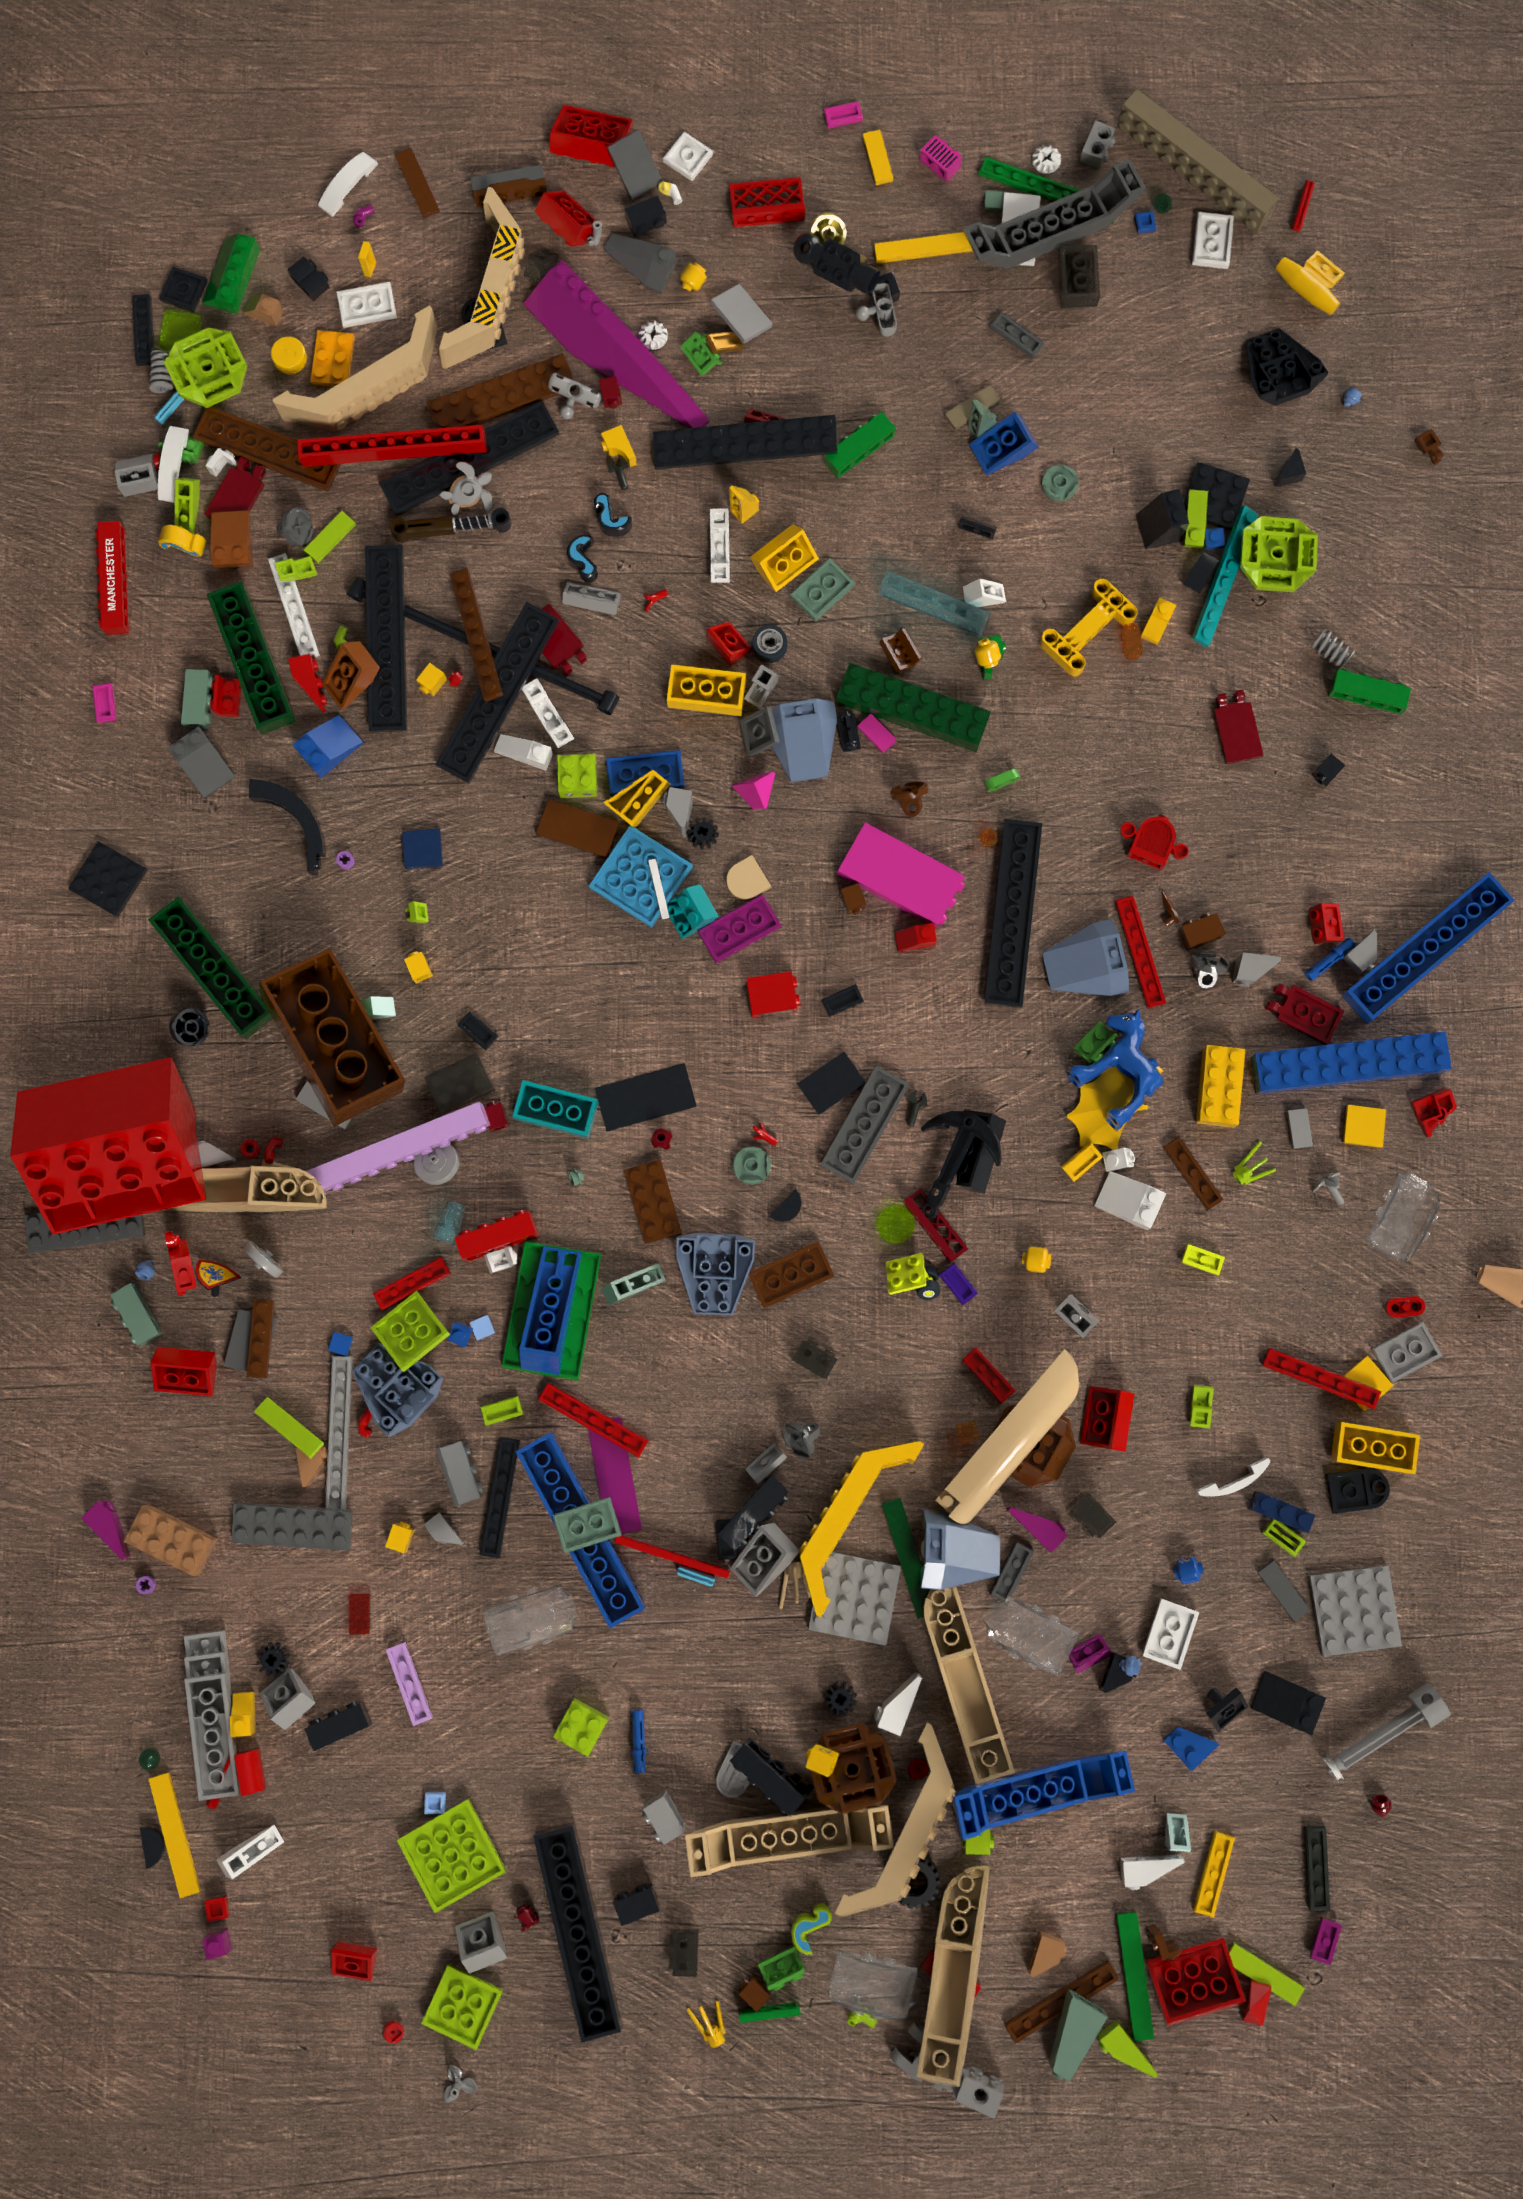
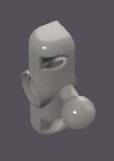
(882, 308)
(564, 386)

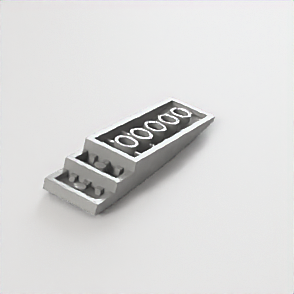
(209, 1713)

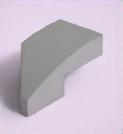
(442, 1531)

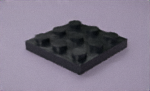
(1224, 493)
(108, 879)

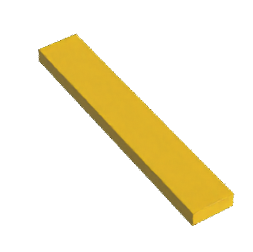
(921, 247)
(174, 1835)

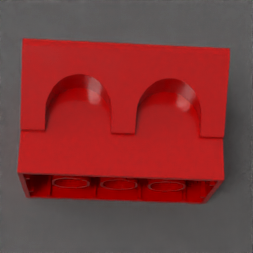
(108, 1146)

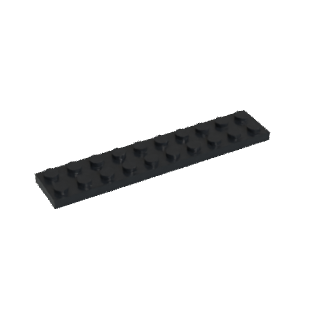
(745, 442)
(438, 473)
(386, 637)
(484, 719)
(1013, 913)

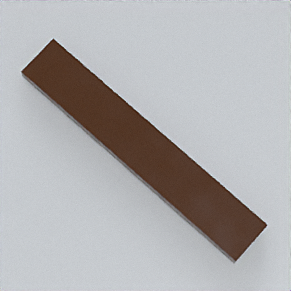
(1051, 2006)

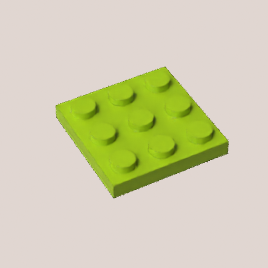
(410, 1331)
(462, 2006)

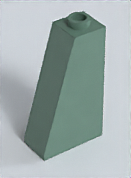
(1075, 2033)

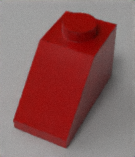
(916, 937)

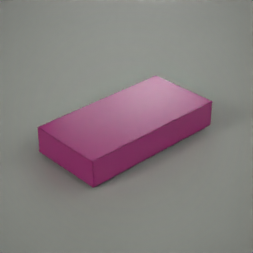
(843, 114)
(104, 703)
(877, 733)

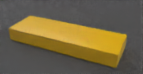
(877, 157)

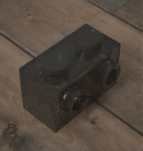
(815, 1359)
(685, 1952)

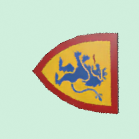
(214, 1275)

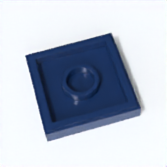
(422, 849)

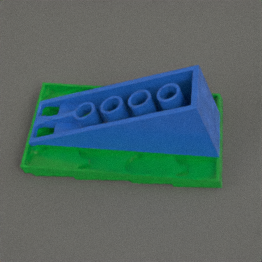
(551, 1311)

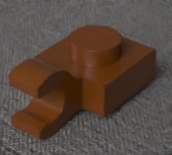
(1429, 443)

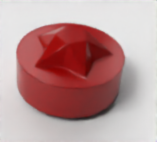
(918, 1769)
(393, 2032)

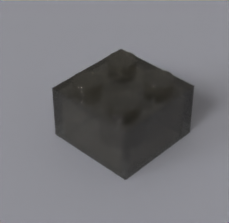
(1090, 1514)

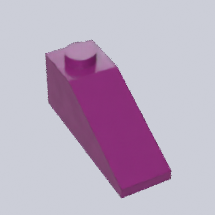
(107, 1526)
(1044, 1530)

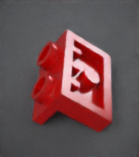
(226, 697)
(1326, 923)

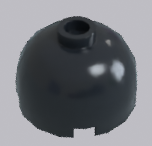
(189, 1027)

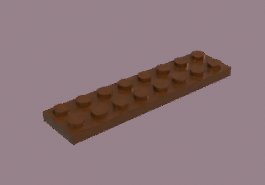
(499, 394)
(261, 447)

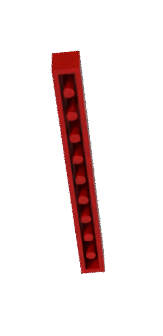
(392, 445)

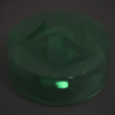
(1163, 203)
(149, 1759)

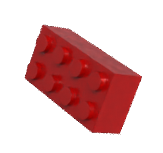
(496, 1236)

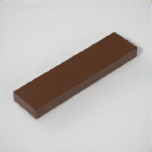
(417, 183)
(1193, 1173)

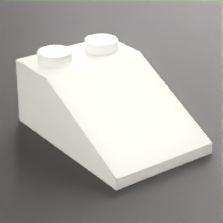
(1130, 1200)
(896, 1707)

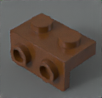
(900, 651)
(1167, 1950)

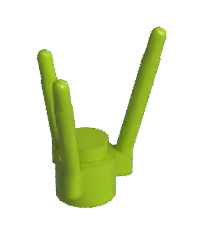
(1243, 1174)

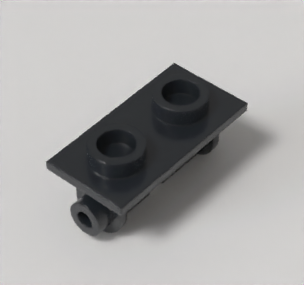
(848, 732)

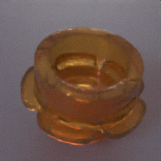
(993, 837)

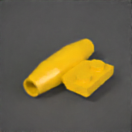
(1313, 280)

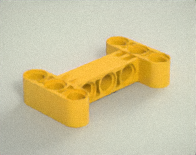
(1088, 627)

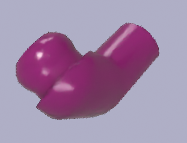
(361, 214)

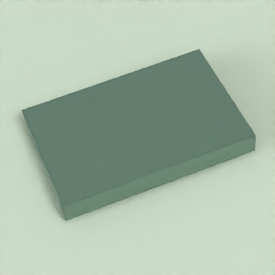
(822, 589)
(587, 1525)

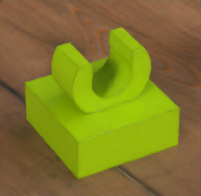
(418, 912)

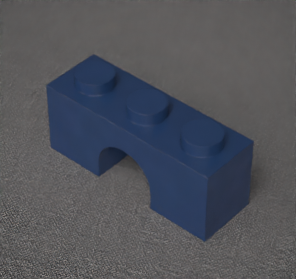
(1281, 1511)

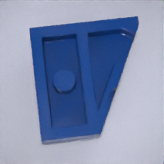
(1189, 1746)

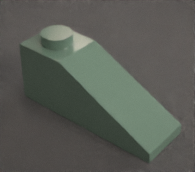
(980, 419)
(633, 1284)

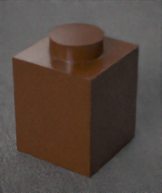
(853, 899)
(754, 1992)

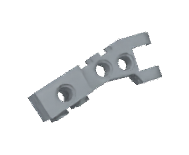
(970, 2080)

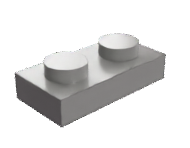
(766, 1463)

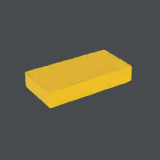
(367, 259)
(1081, 1161)

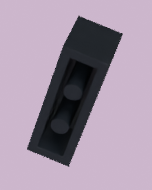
(338, 1725)

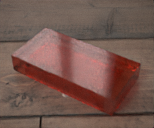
(359, 1613)

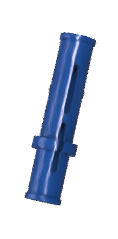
(1337, 953)
(638, 1741)

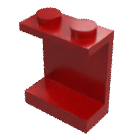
(772, 993)

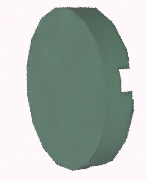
(1060, 483)
(751, 1165)

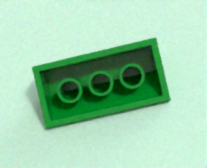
(232, 273)

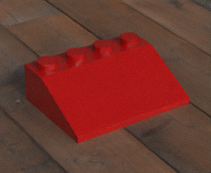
(587, 134)
(1195, 1982)

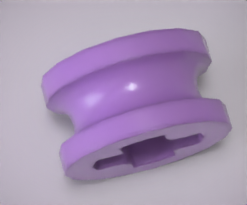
(349, 863)
(139, 1586)

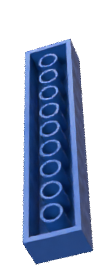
(1427, 948)
(1350, 1062)
(597, 1563)

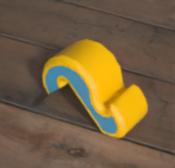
(181, 539)

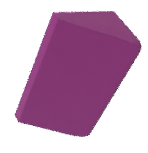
(1089, 1653)

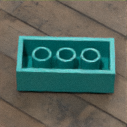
(555, 1109)

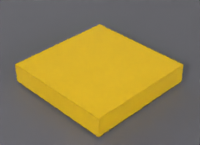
(1364, 1126)
(1369, 1374)

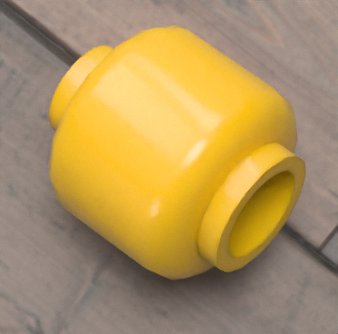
(693, 277)
(987, 653)
(1037, 1259)

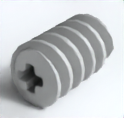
(160, 379)
(1333, 649)

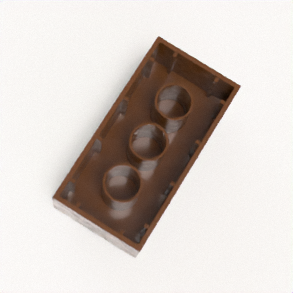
(331, 1037)

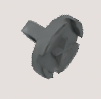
(296, 526)
(1208, 965)
(801, 1438)

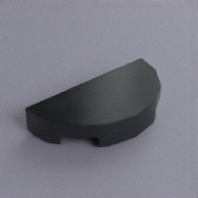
(788, 1209)
(153, 1846)

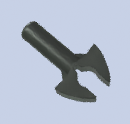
(619, 471)
(915, 1107)

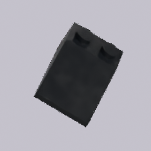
(1288, 1703)

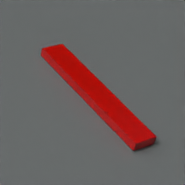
(1140, 952)
(1321, 1378)
(593, 1419)
(672, 1556)

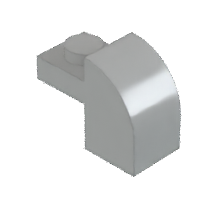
(763, 685)

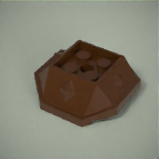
(1049, 1458)
(861, 1750)

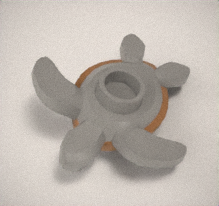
(468, 489)

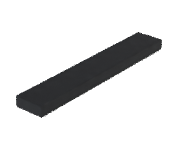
(500, 1497)

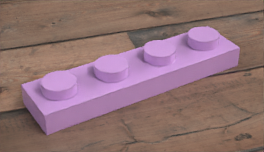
(409, 1683)

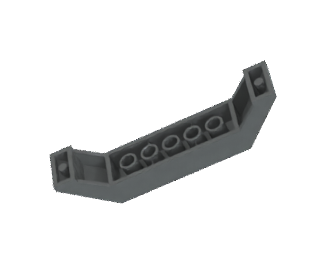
(1058, 221)

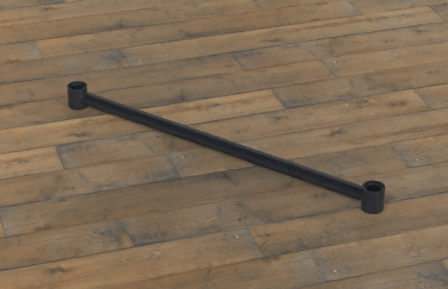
(605, 701)

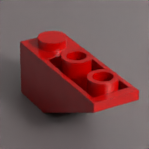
(304, 673)

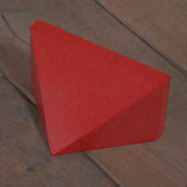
(1256, 2003)

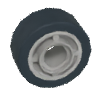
(767, 653)

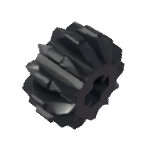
(698, 838)
(270, 1651)
(846, 1701)

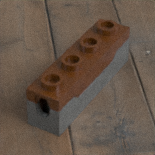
(510, 184)

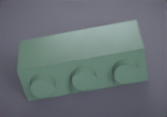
(197, 699)
(136, 1315)

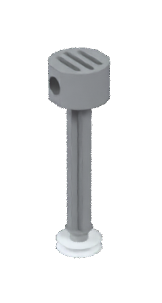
(1426, 1707)

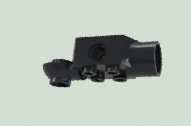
(837, 263)

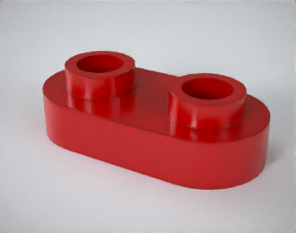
(1404, 1307)

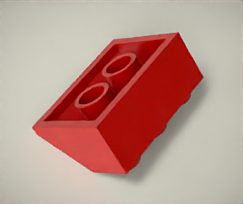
(565, 217)
(184, 1371)
(1107, 1418)

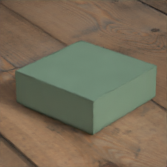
(993, 201)

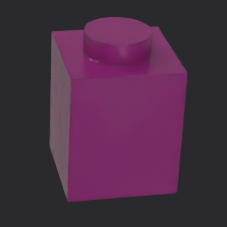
(217, 1944)

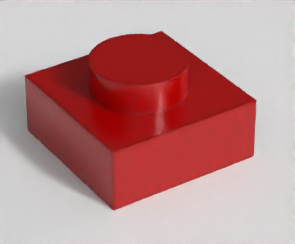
(217, 1908)

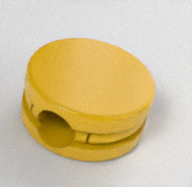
(289, 355)

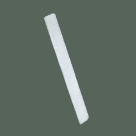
(658, 888)

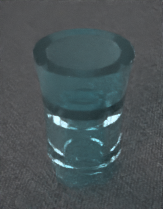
(449, 1223)

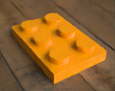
(332, 358)

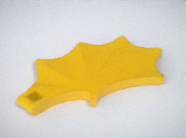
(1096, 1099)

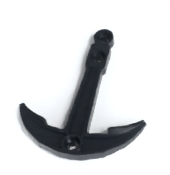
(959, 1148)

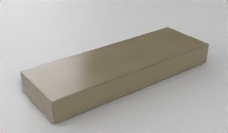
(960, 414)

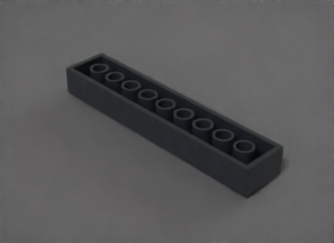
(578, 1932)

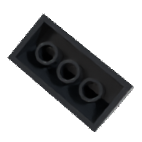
(753, 1512)

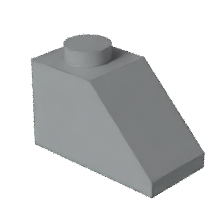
(1363, 955)
(213, 1156)

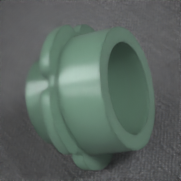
(575, 1177)

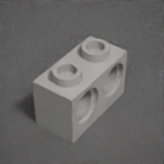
(1098, 145)

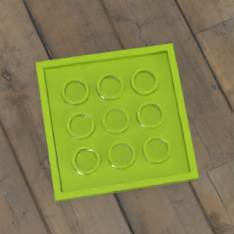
(451, 1855)

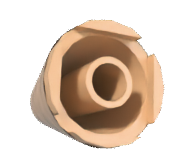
(1504, 1282)

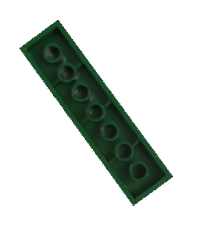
(251, 657)
(913, 707)
(211, 967)

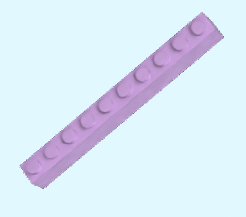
(401, 1147)

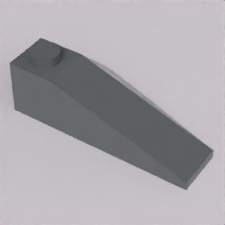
(644, 260)

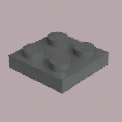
(759, 731)

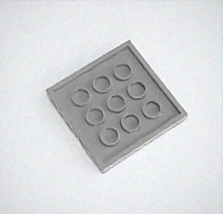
(860, 1597)
(1355, 1610)

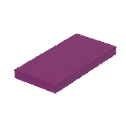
(739, 928)

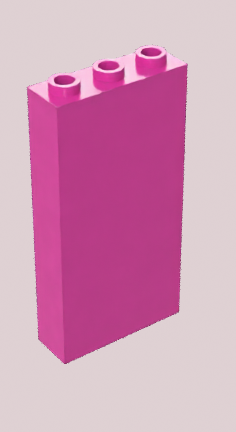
(901, 875)

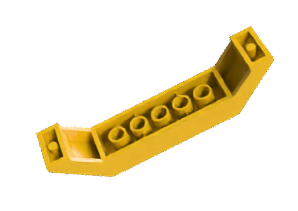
(842, 1510)

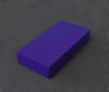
(958, 1284)

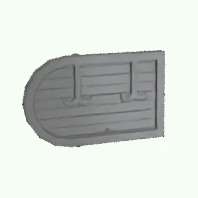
(728, 1780)

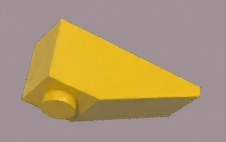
(742, 503)

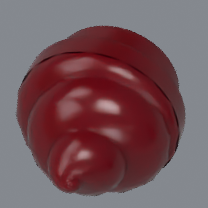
(1381, 1805)

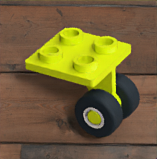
(909, 1274)

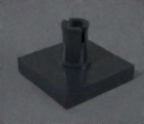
(1225, 1708)

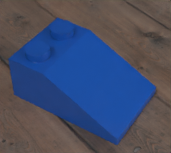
(1004, 444)
(327, 745)

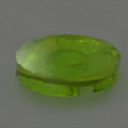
(895, 1224)

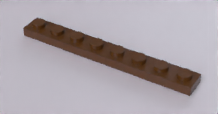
(476, 634)

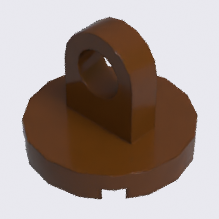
(910, 794)

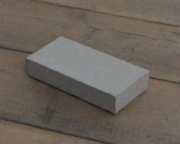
(1299, 1128)

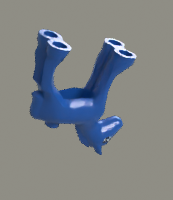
(1129, 1061)

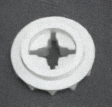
(1046, 166)
(658, 341)

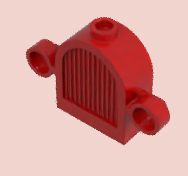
(1153, 842)
(180, 1263)

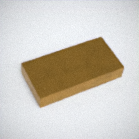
(724, 342)

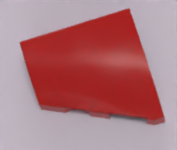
(1433, 1109)

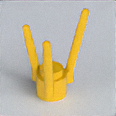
(713, 2034)

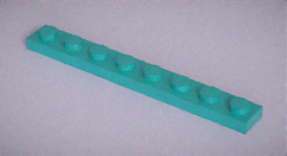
(1222, 580)

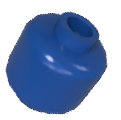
(1188, 1570)

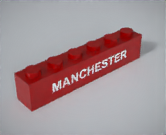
(112, 578)

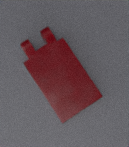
(238, 489)
(562, 645)
(1237, 729)
(1306, 1013)

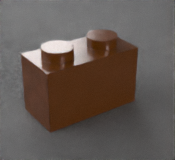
(1202, 931)

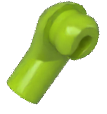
(340, 637)
(853, 2019)

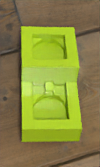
(295, 570)
(1201, 1406)

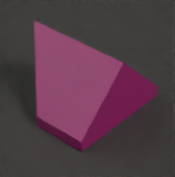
(756, 790)

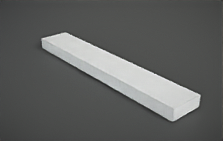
(295, 611)

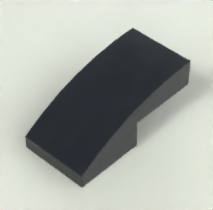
(1201, 572)

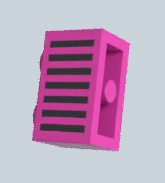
(941, 158)

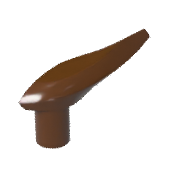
(1171, 910)

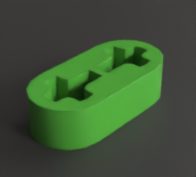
(1002, 780)

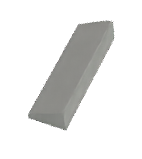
(591, 598)

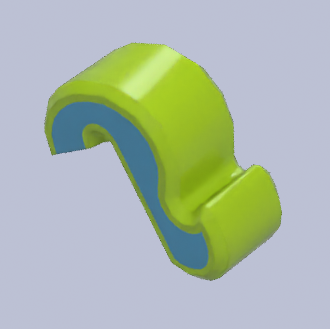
(807, 1923)

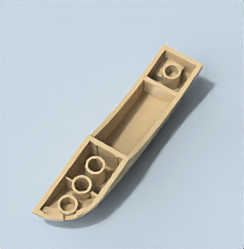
(258, 1190)
(1012, 1440)
(966, 1686)
(954, 1977)

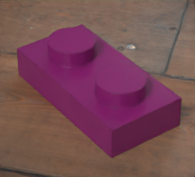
(1325, 1941)

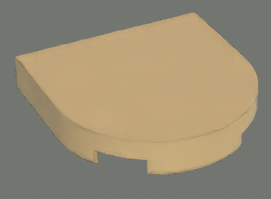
(747, 880)

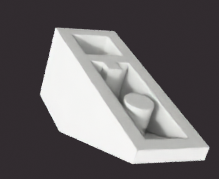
(524, 751)
(249, 1852)
(1144, 1870)

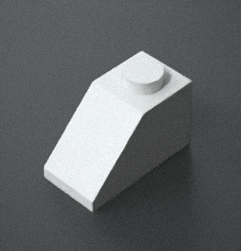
(984, 593)

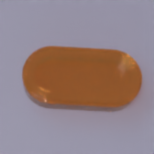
(1131, 641)

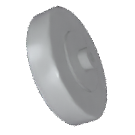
(437, 1166)
(263, 1259)

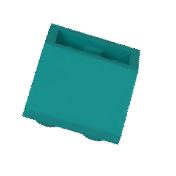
(691, 911)

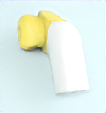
(670, 190)

